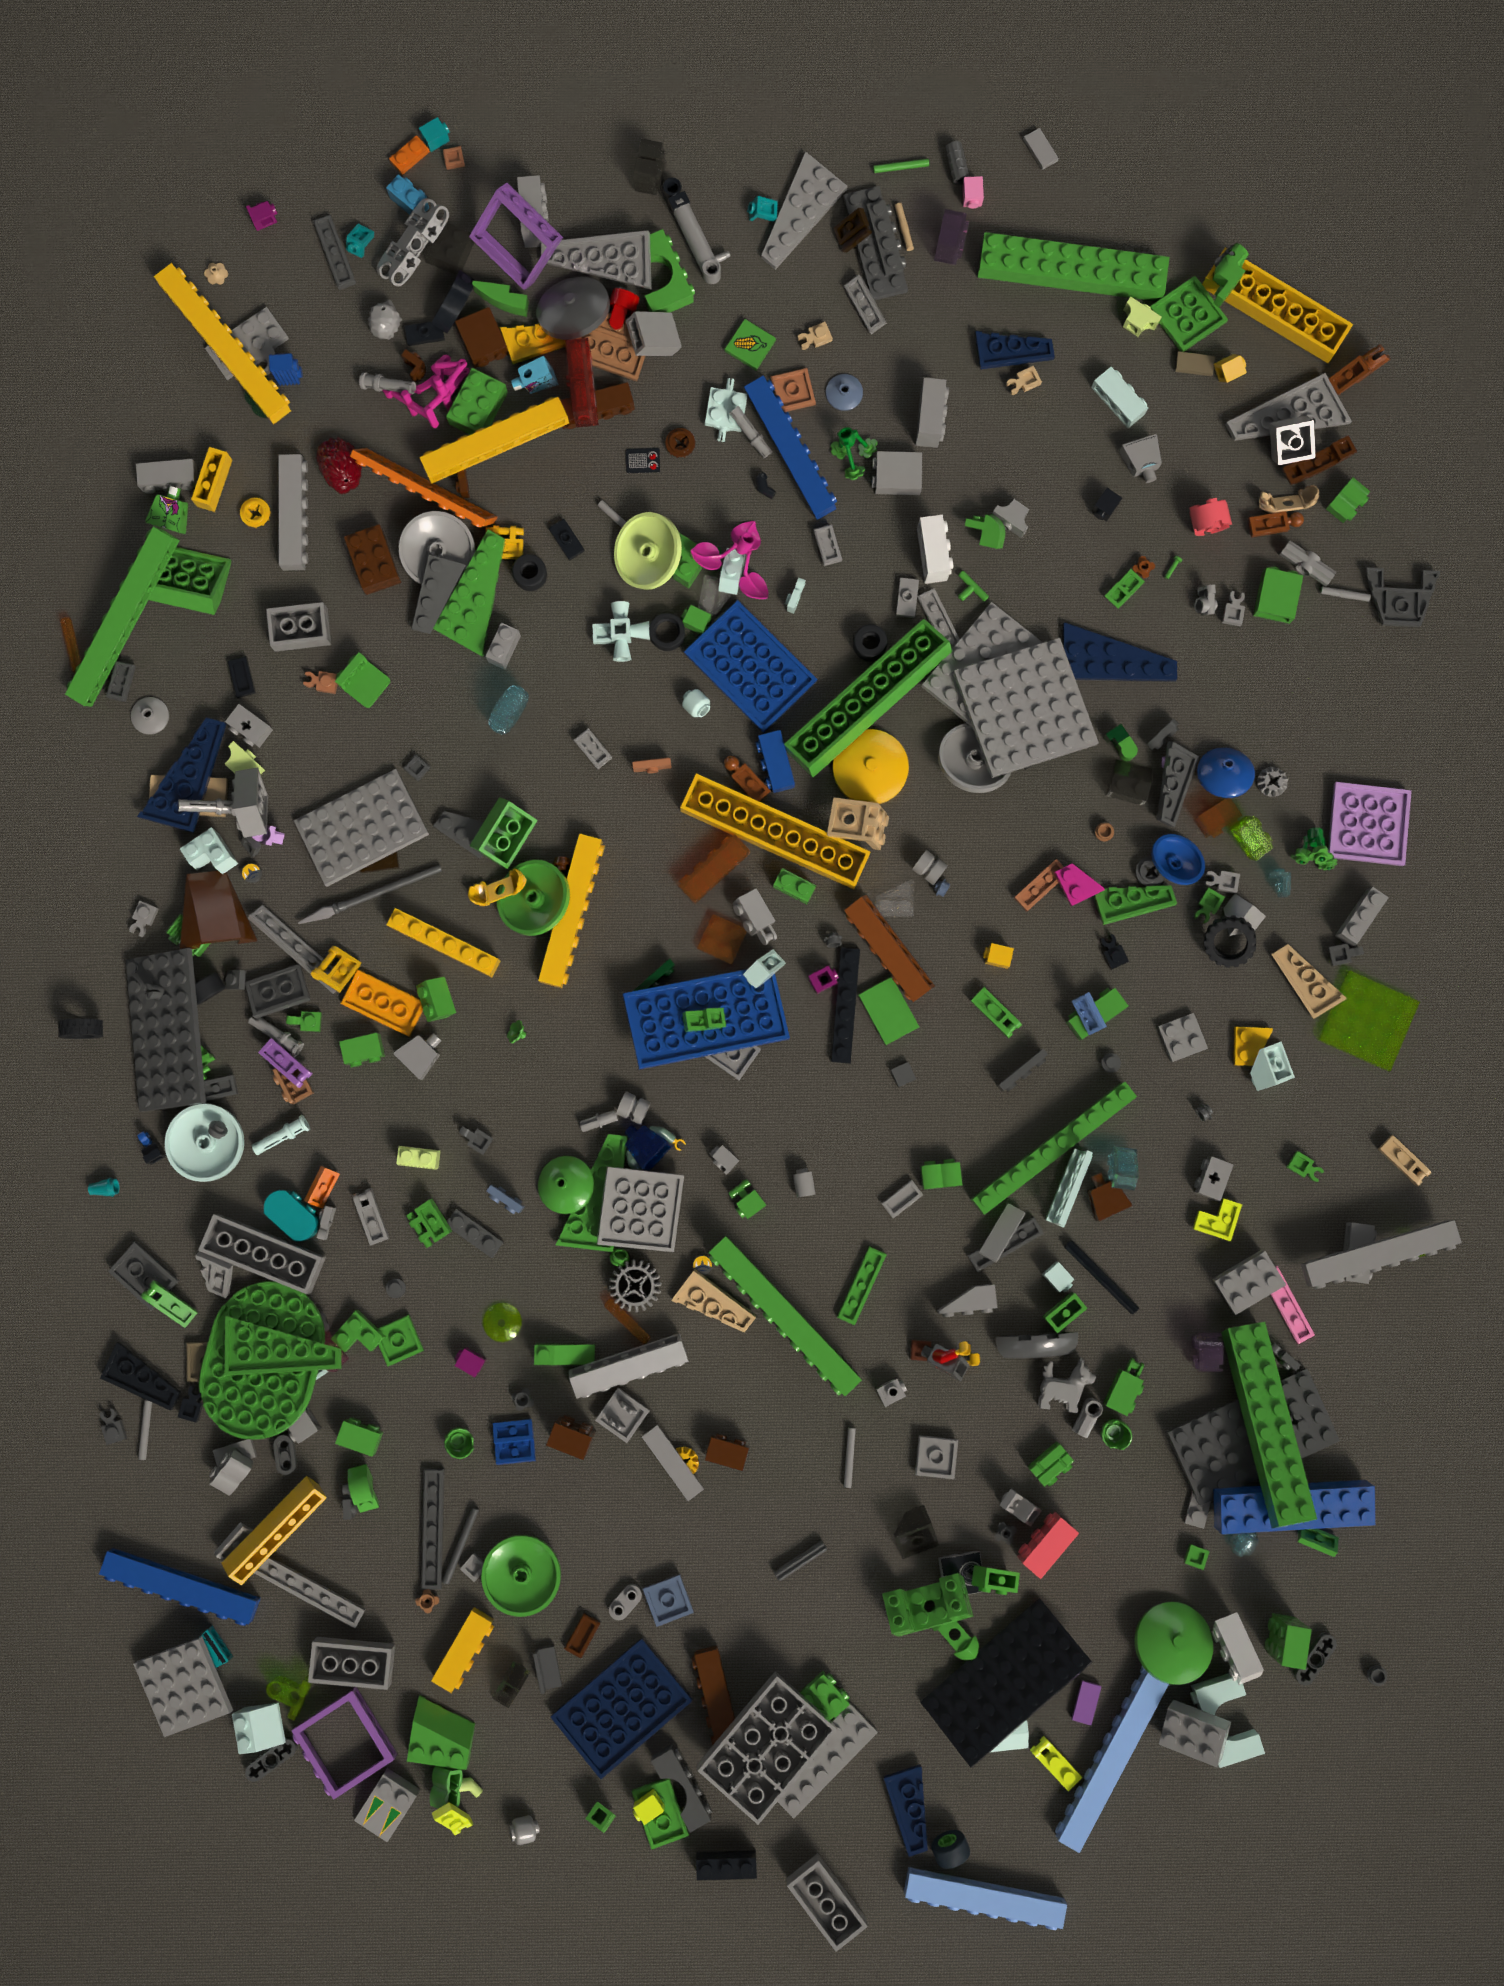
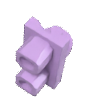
(271, 836)

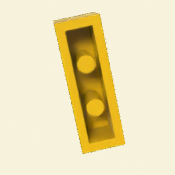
(211, 479)

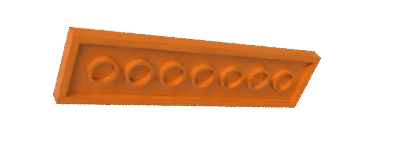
(416, 483)

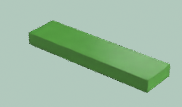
(861, 1285)

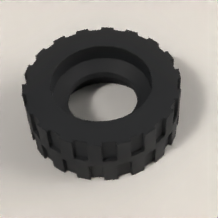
(80, 1028)

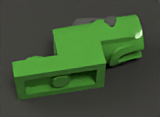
(1229, 271)

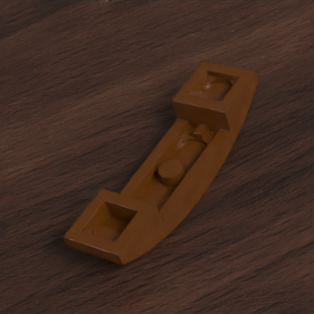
(1323, 460)

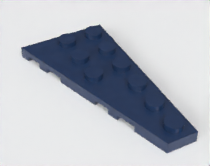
(186, 779)

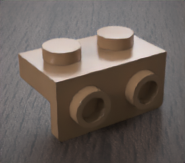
(290, 1091)

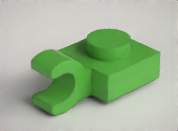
(308, 1021)

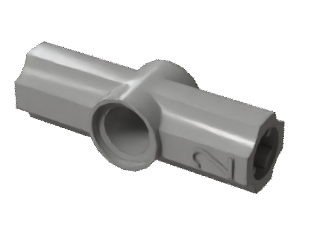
(1308, 563)

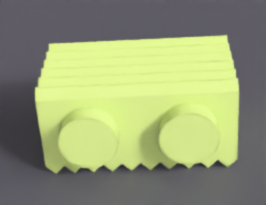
(418, 1157)

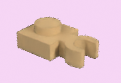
(817, 335)
(1026, 380)

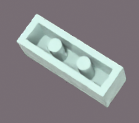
(1120, 397)

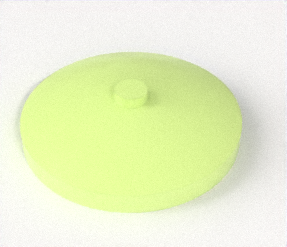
(647, 550)

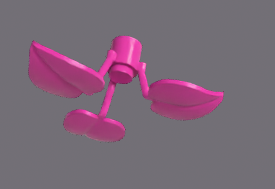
(745, 540)

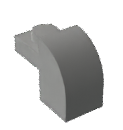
(1020, 1507)

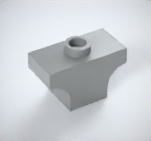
(1013, 517)

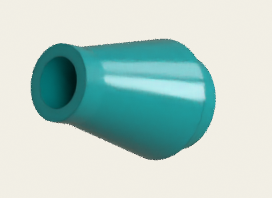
(106, 1187)

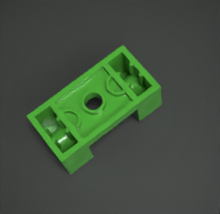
(907, 1608)

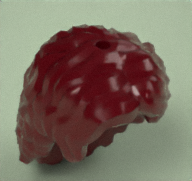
(337, 465)

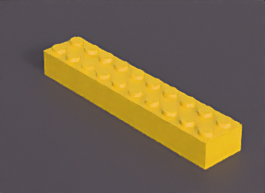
(774, 831)

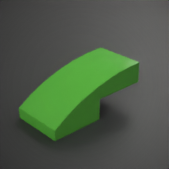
(1124, 589)
(704, 1020)

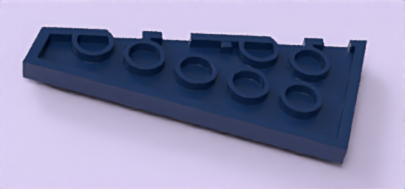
(1108, 659)

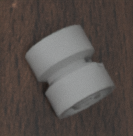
(929, 867)
(633, 1108)

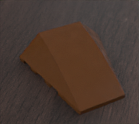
(212, 912)

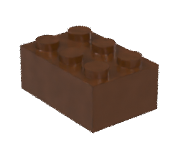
(372, 559)
(571, 1437)

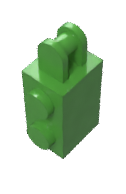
(1125, 1389)

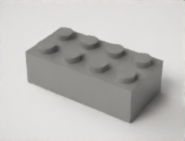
(351, 1663)
(826, 1902)

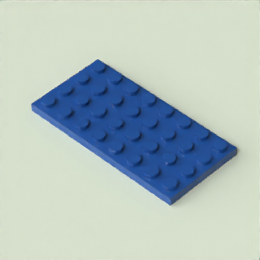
(657, 1023)

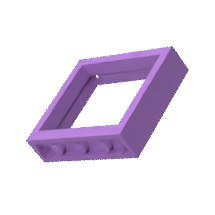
(531, 220)
(370, 1724)

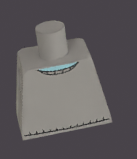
(1142, 457)

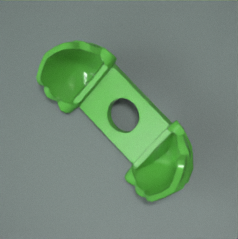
(965, 1646)

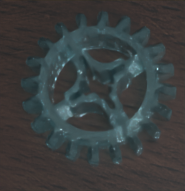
(508, 709)

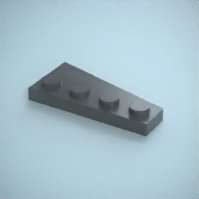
(436, 588)
(1175, 782)

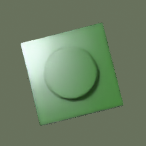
(1196, 1556)

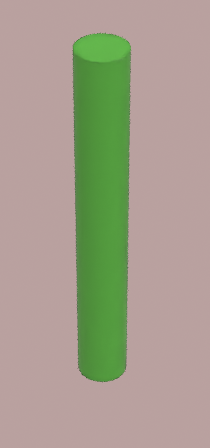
(901, 165)

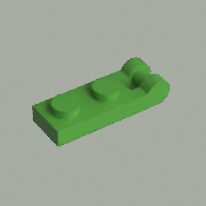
(995, 1012)
(169, 1304)

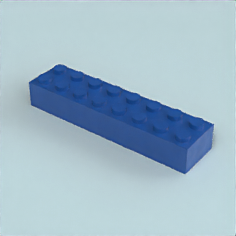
(1334, 1503)

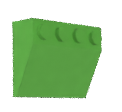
(193, 581)

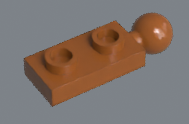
(1274, 523)
(746, 779)

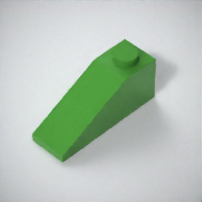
(563, 1354)

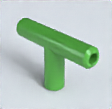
(972, 586)

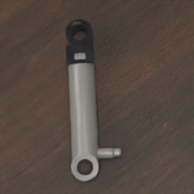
(681, 210)

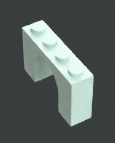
(1208, 1697)

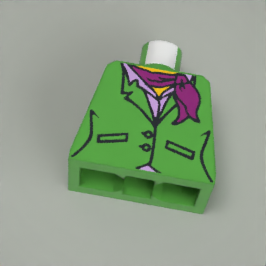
(169, 511)

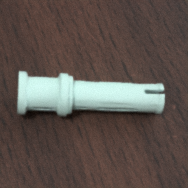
(289, 1131)

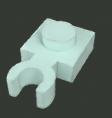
(793, 599)

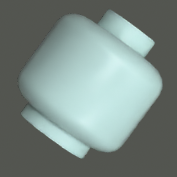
(696, 703)

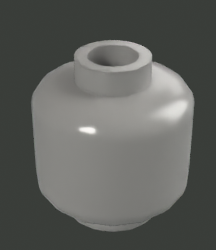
(523, 1830)

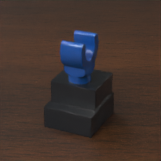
(153, 1151)

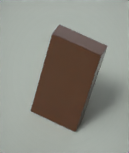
(582, 1635)

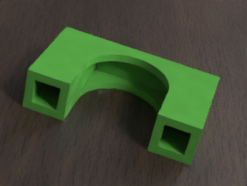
(677, 291)

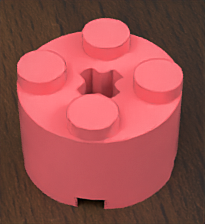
(1210, 517)

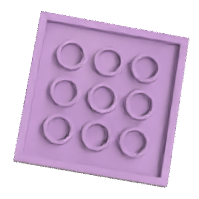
(1369, 823)

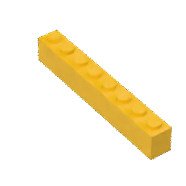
(494, 439)
(564, 934)

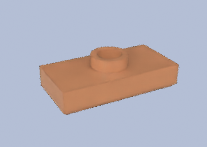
(652, 765)

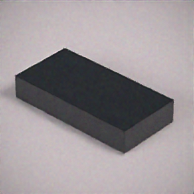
(241, 677)

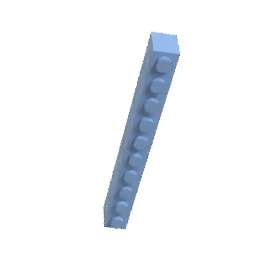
(1110, 1761)

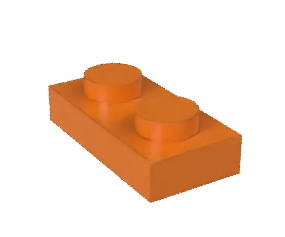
(409, 155)
(321, 1187)

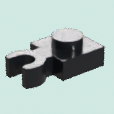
(1115, 955)
(191, 1407)

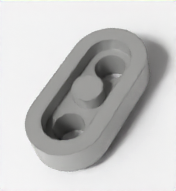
(624, 1602)

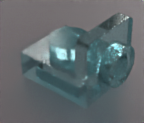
(1284, 883)

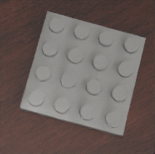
(640, 1209)
(183, 1687)

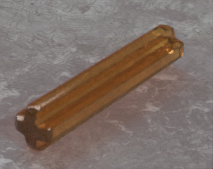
(71, 643)
(627, 1321)

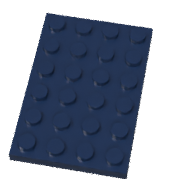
(621, 1708)

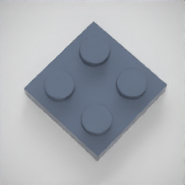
(668, 1600)

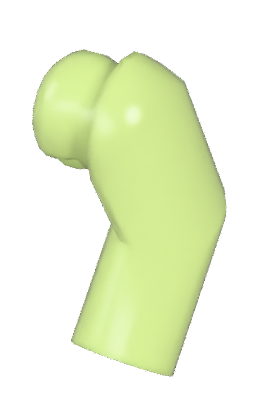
(469, 1784)

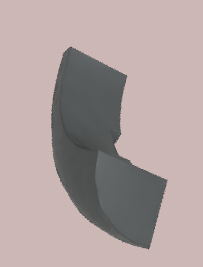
(1037, 1345)

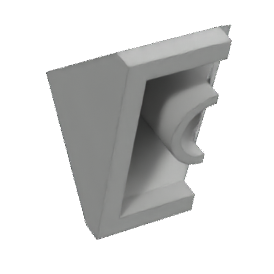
(1241, 908)

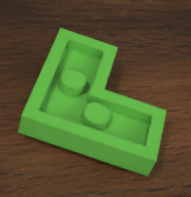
(358, 1328)

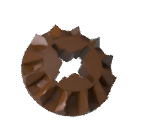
(680, 434)

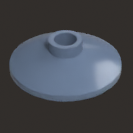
(844, 400)

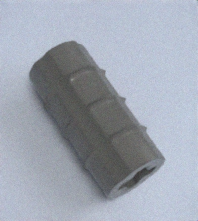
(957, 161)

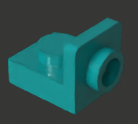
(762, 208)
(358, 240)

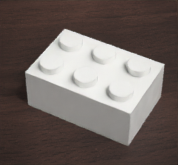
(934, 548)
(1237, 1649)

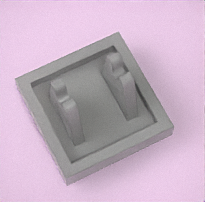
(622, 1415)

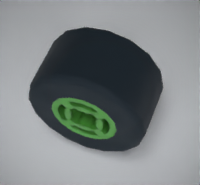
(950, 1849)

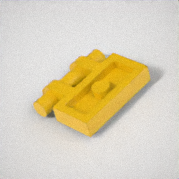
(513, 547)

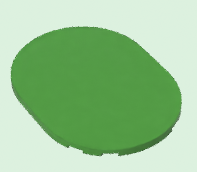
(260, 1403)

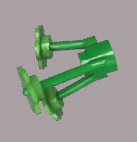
(842, 447)

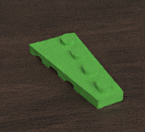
(1123, 903)

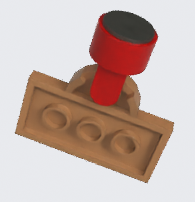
(611, 341)

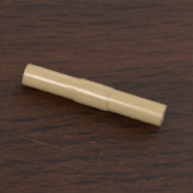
(904, 227)

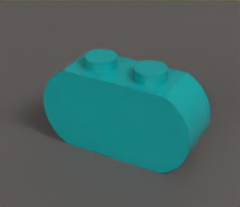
(292, 1215)

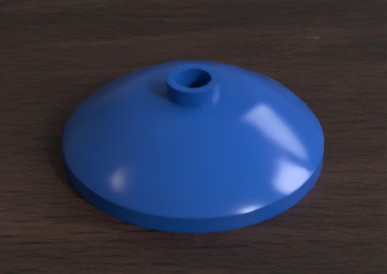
(1225, 780)
(1178, 859)

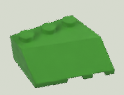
(440, 1737)

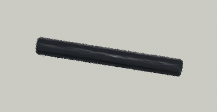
(1101, 1277)

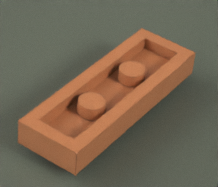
(1039, 886)

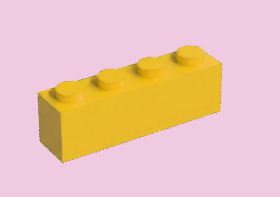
(462, 1650)

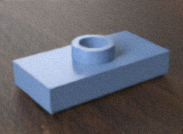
(1089, 1013)

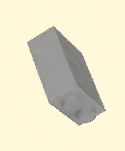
(653, 334)
(897, 473)

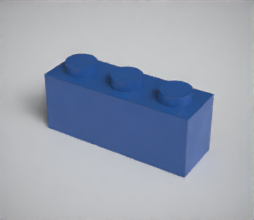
(775, 761)

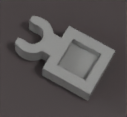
(1234, 612)
(1225, 881)
(144, 915)
(326, 1216)

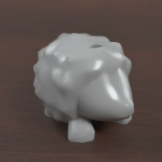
(384, 320)

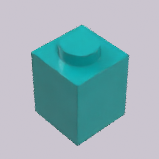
(434, 134)

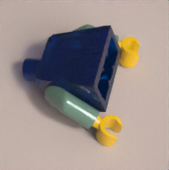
(648, 1146)

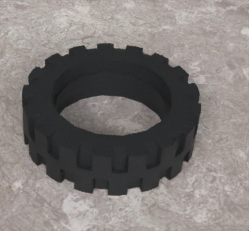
(1235, 959)

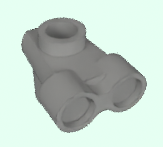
(1206, 602)

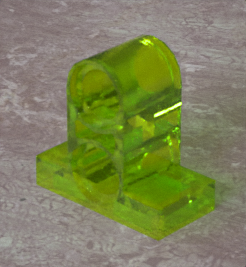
(284, 1696)

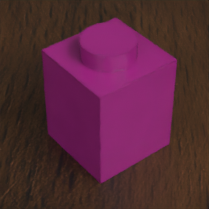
(469, 1361)

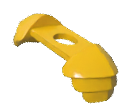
(485, 894)

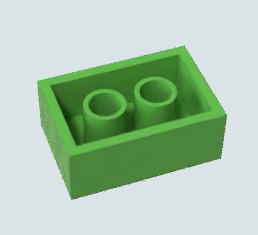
(476, 402)
(503, 832)
(1288, 1641)

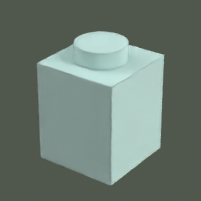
(1058, 1277)

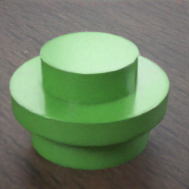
(619, 1257)

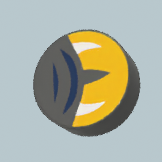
(251, 873)
(702, 1264)

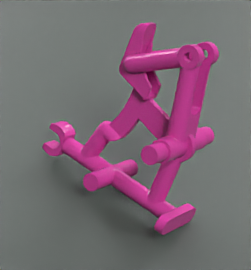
(444, 391)

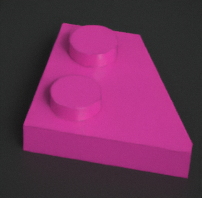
(1076, 884)

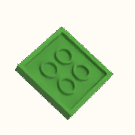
(1189, 314)

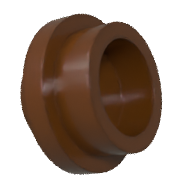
(562, 863)

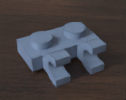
(499, 1194)

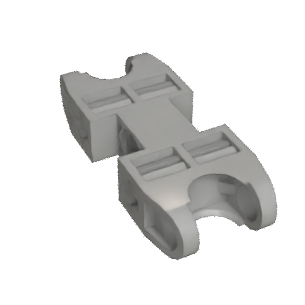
(416, 231)

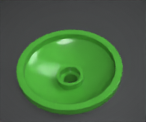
(576, 1189)

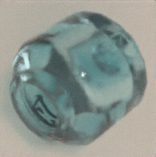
(1244, 1543)

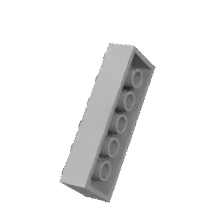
(262, 1253)

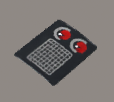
(643, 460)

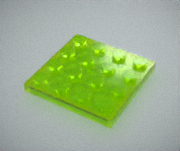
(1369, 1021)

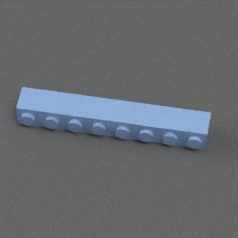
(985, 1898)

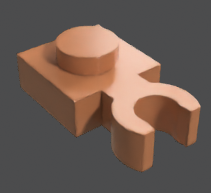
(324, 682)

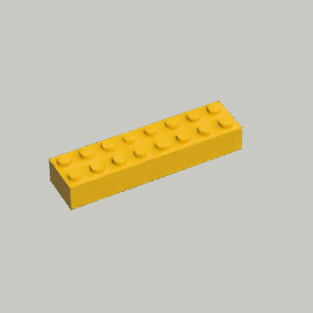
(1285, 311)

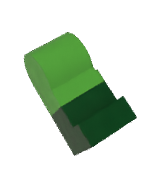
(1123, 742)

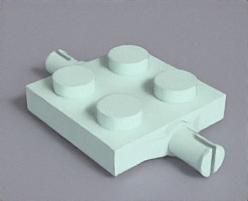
(720, 404)

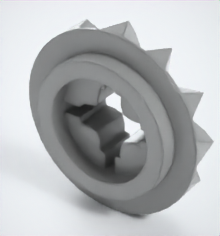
(1272, 790)

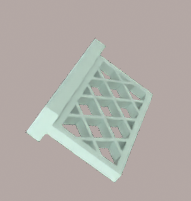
(1069, 1187)

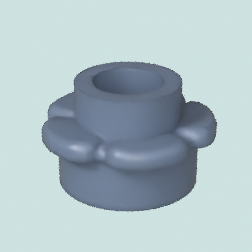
(941, 887)

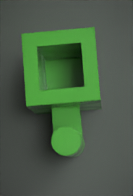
(750, 1203)

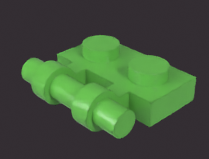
(432, 1220)

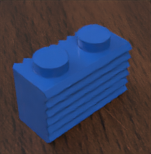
(285, 369)

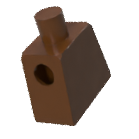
(1106, 1200)

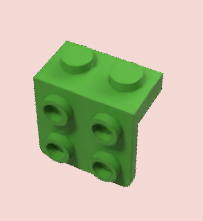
(362, 680)

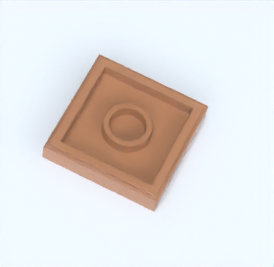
(794, 389)

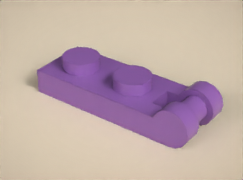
(284, 1062)

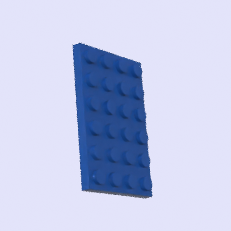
(750, 666)

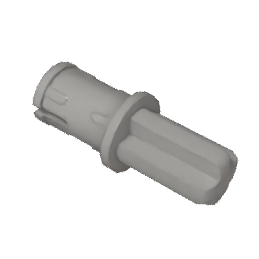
(598, 1120)

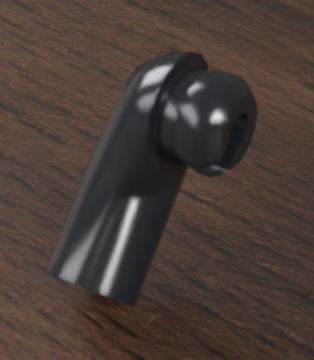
(762, 487)

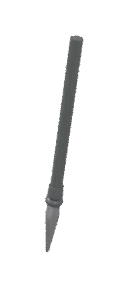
(327, 911)

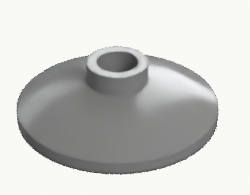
(156, 721)

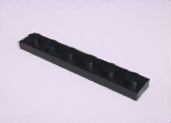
(845, 1005)

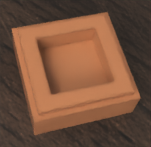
(453, 157)

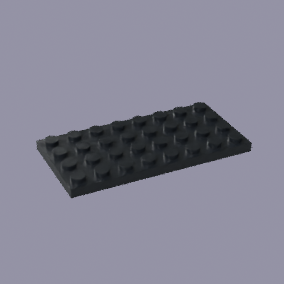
(1006, 1682)

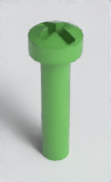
(1177, 560)

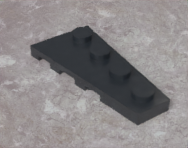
(135, 1376)

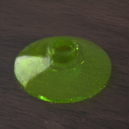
(512, 1322)

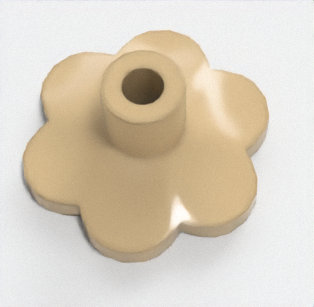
(216, 273)

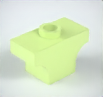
(1139, 317)
(241, 759)

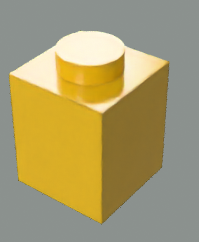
(1230, 368)
(998, 955)

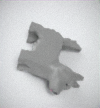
(1064, 1390)

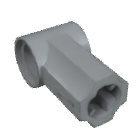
(1087, 1419)

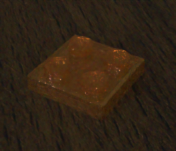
(722, 939)

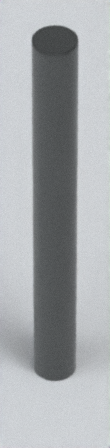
(460, 1545)

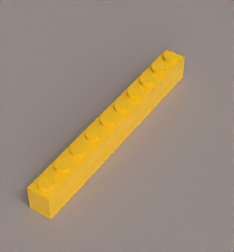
(222, 343)

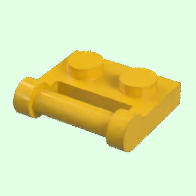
(340, 973)

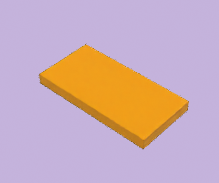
(383, 1003)

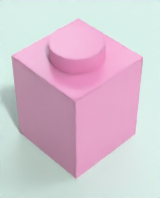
(972, 192)

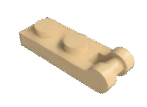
(1404, 1160)

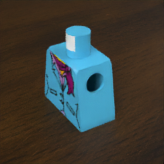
(535, 376)

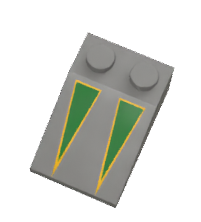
(387, 1805)

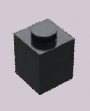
(1106, 505)

